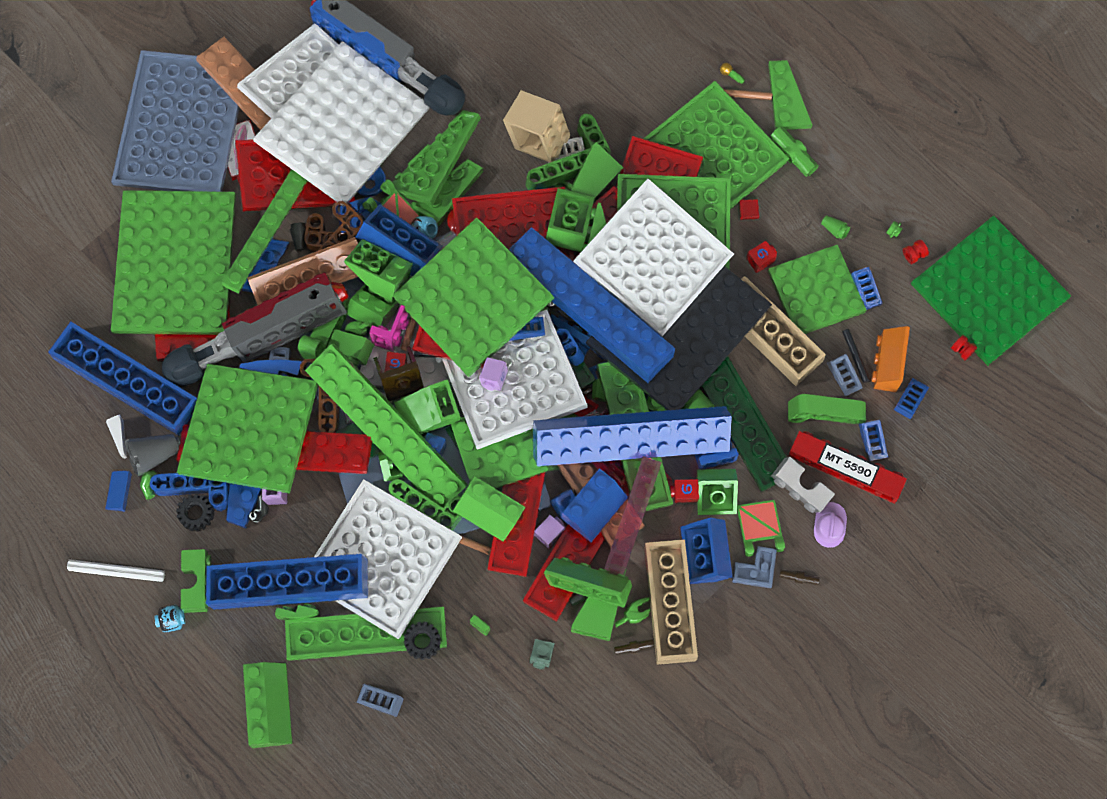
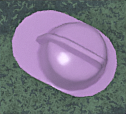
(830, 525)

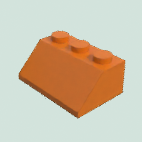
(890, 359)

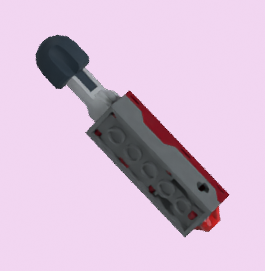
(261, 328)

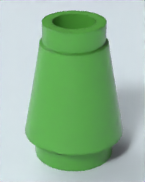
(836, 227)

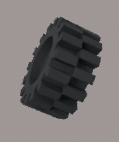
(201, 522)
(422, 628)

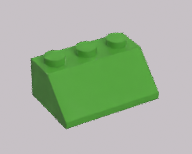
(488, 508)

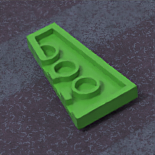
(786, 99)
(455, 186)

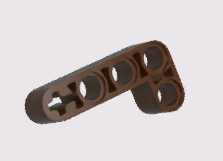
(346, 225)
(319, 233)
(323, 398)

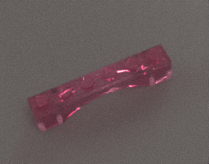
(633, 516)

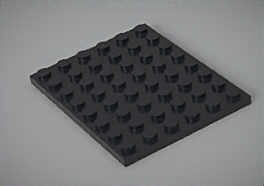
(701, 339)

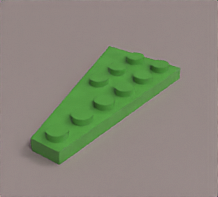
(433, 164)

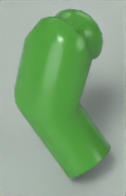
(145, 484)

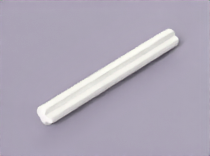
(116, 570)

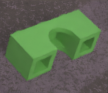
(195, 563)

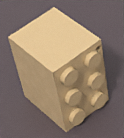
(537, 126)

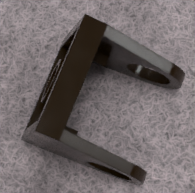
(392, 378)

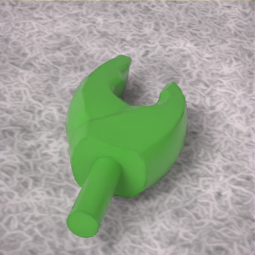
(357, 328)
(632, 614)

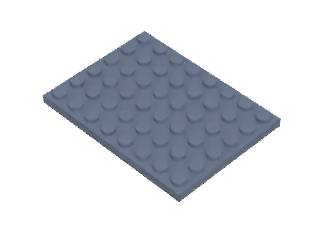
(175, 127)

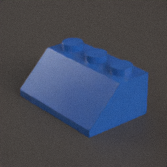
(594, 505)
(707, 551)

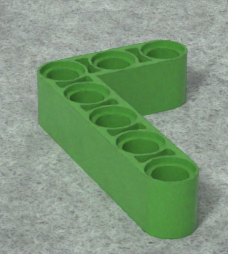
(573, 161)

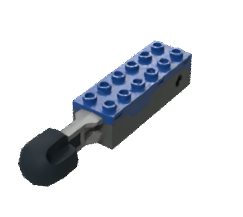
(387, 51)

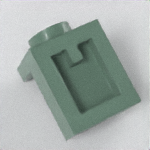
(541, 654)

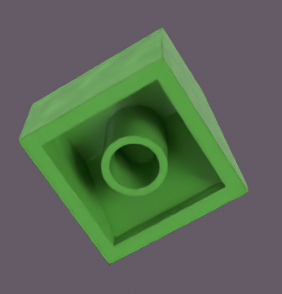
(717, 491)

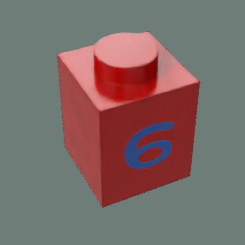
(761, 256)
(395, 360)
(685, 491)

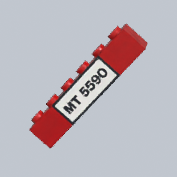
(847, 467)

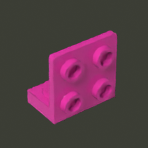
(391, 339)

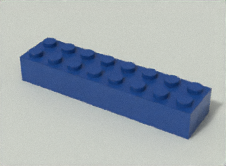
(124, 378)
(287, 581)

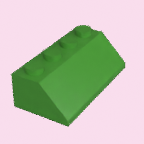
(588, 582)
(267, 704)

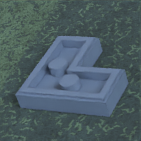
(760, 573)

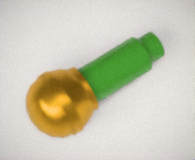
(726, 69)

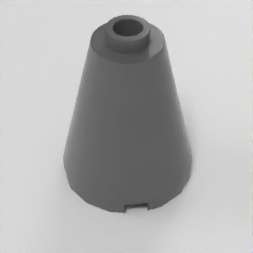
(151, 451)

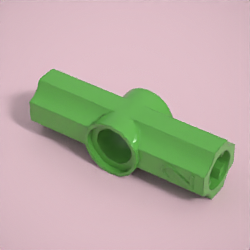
(794, 151)

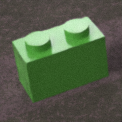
(354, 347)

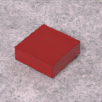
(749, 209)

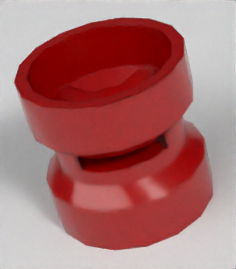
(916, 251)
(967, 351)

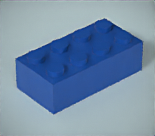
(398, 237)

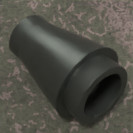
(298, 235)

